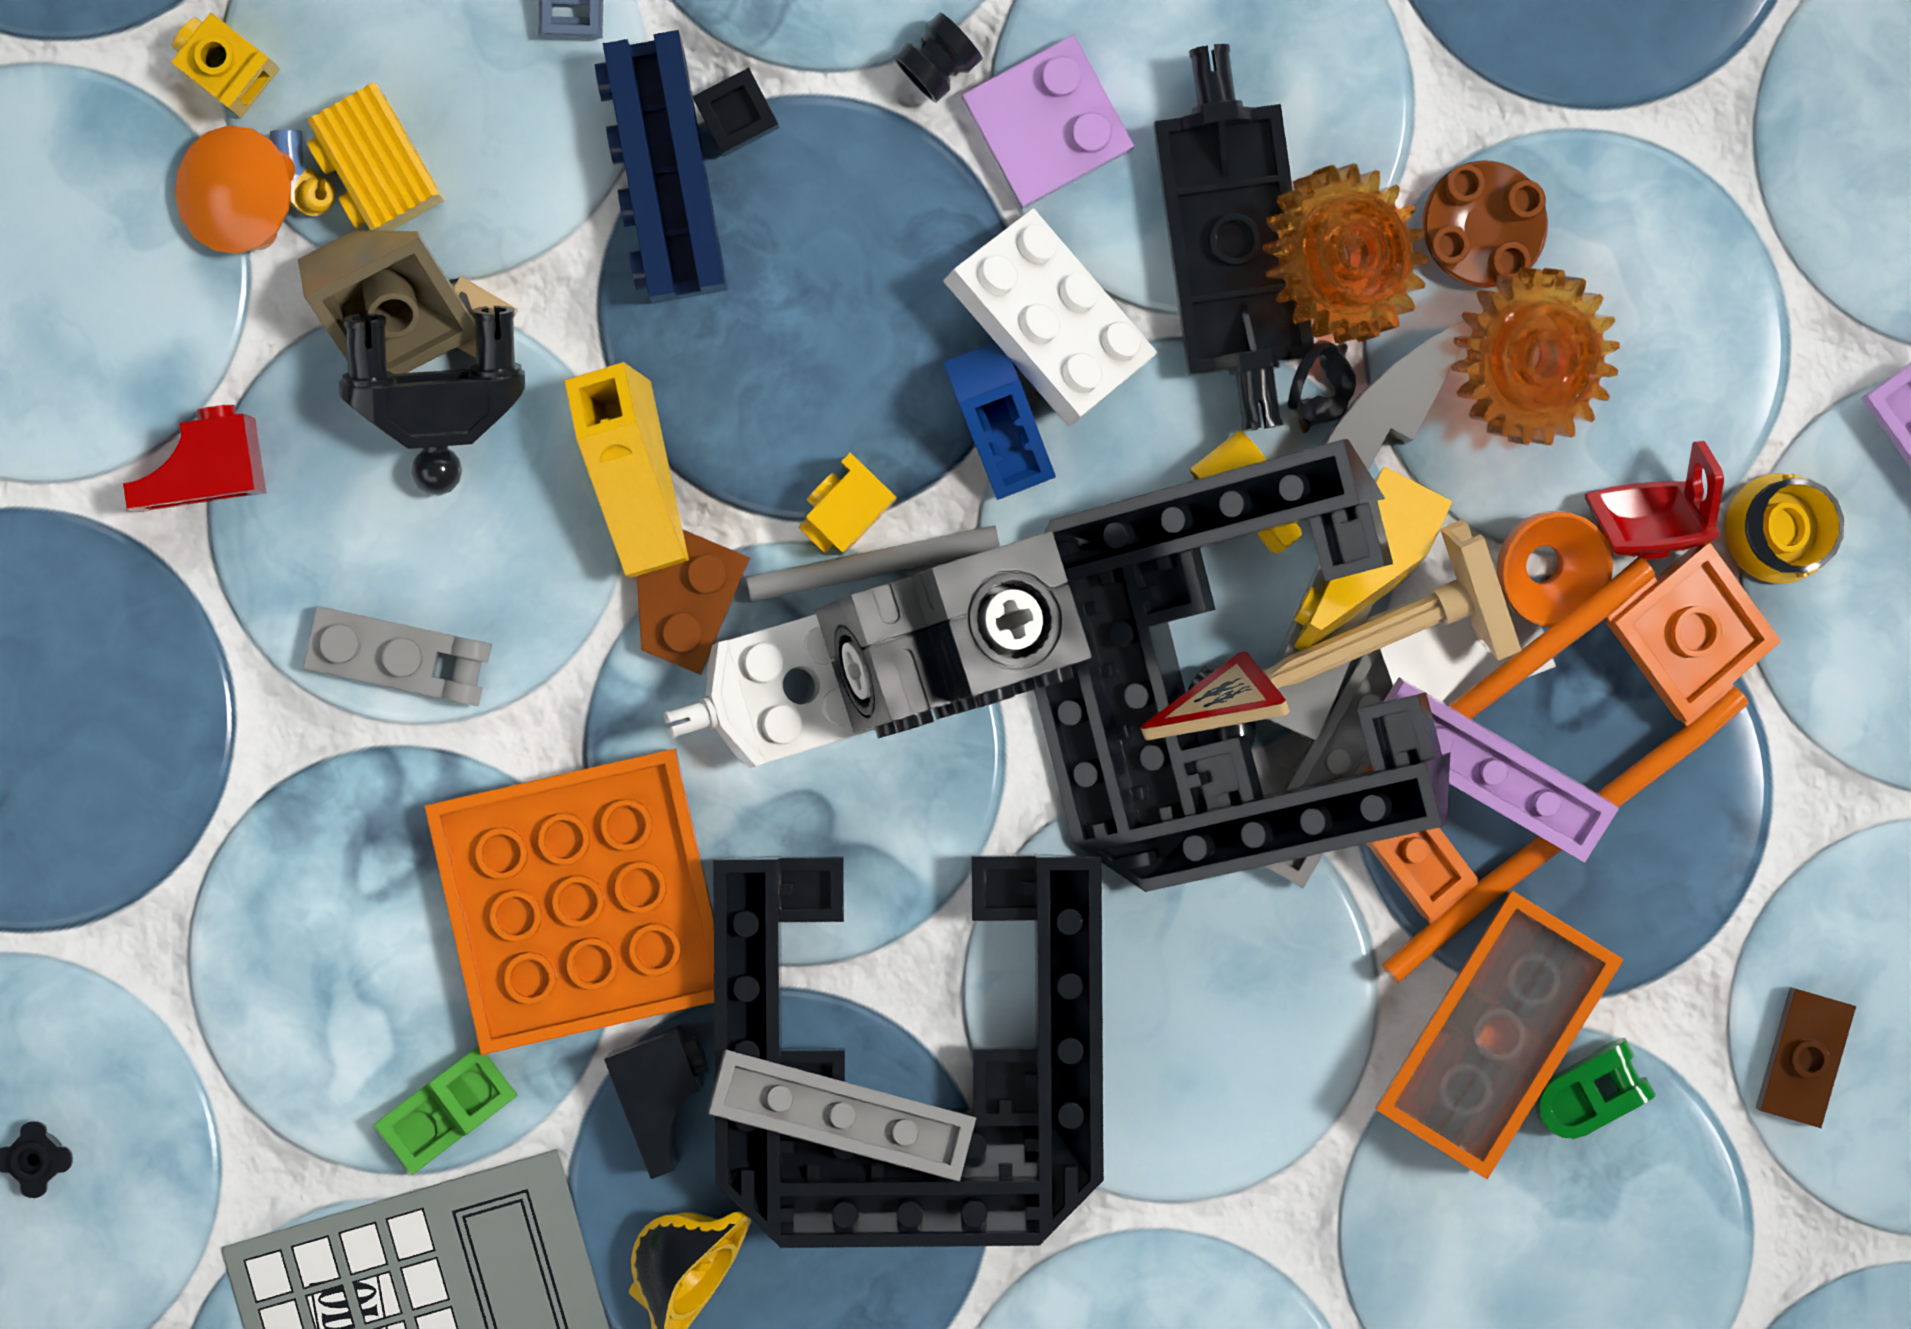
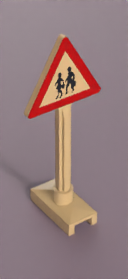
(1246, 693)

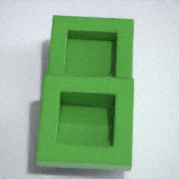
(444, 1110)

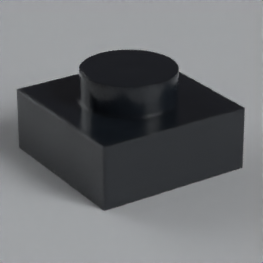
(736, 112)

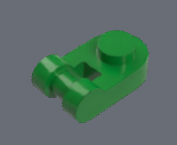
(1573, 1103)

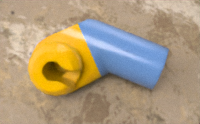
(309, 191)

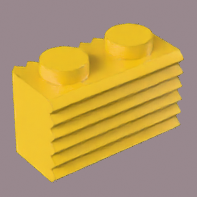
(374, 160)

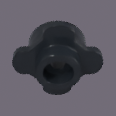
(52, 1159)

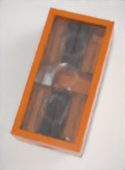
(1499, 1034)

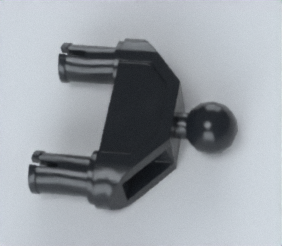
(434, 406)

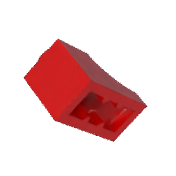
(212, 462)

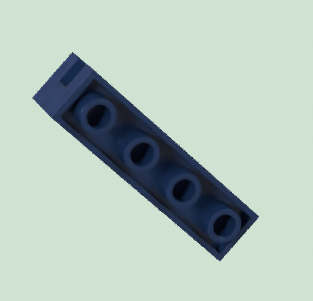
(663, 167)

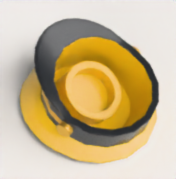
(1783, 527)

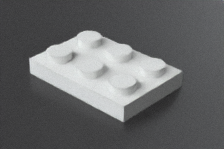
(1050, 317)

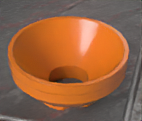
(1581, 568)

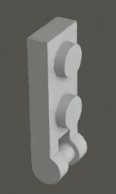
(394, 655)

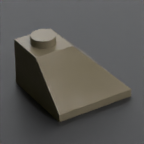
(392, 278)

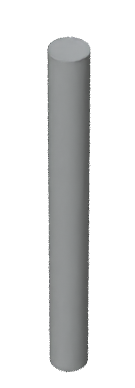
(872, 563)

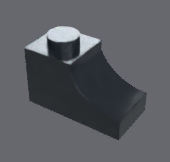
(651, 1085)

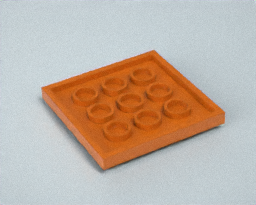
(576, 900)

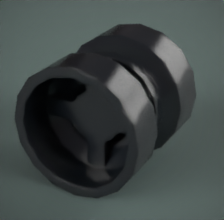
(943, 53)

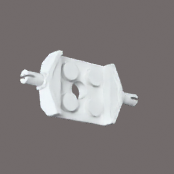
(748, 698)

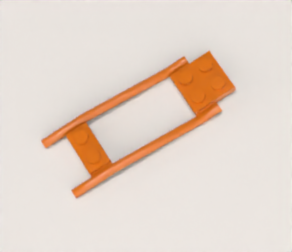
(1689, 638)

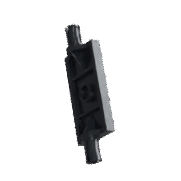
(1217, 191)

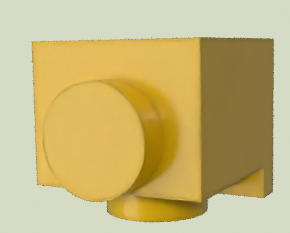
(241, 75)
(845, 507)

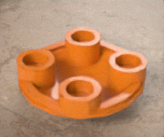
(234, 189)

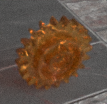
(1354, 294)
(1528, 313)

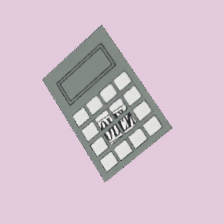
(443, 1257)

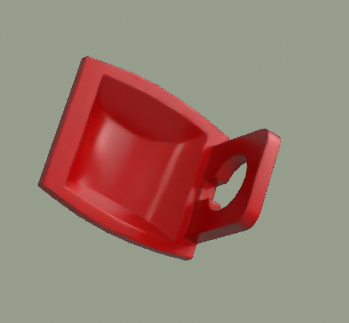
(1663, 515)

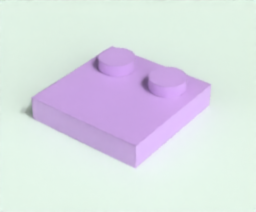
(1048, 122)

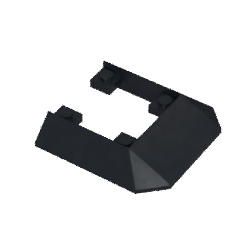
(1192, 811)
(1034, 1106)

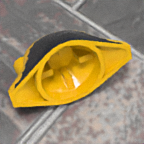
(682, 1263)

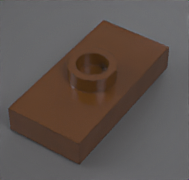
(1805, 1057)

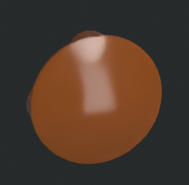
(1485, 222)

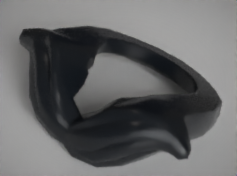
(1338, 372)

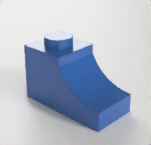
(999, 420)

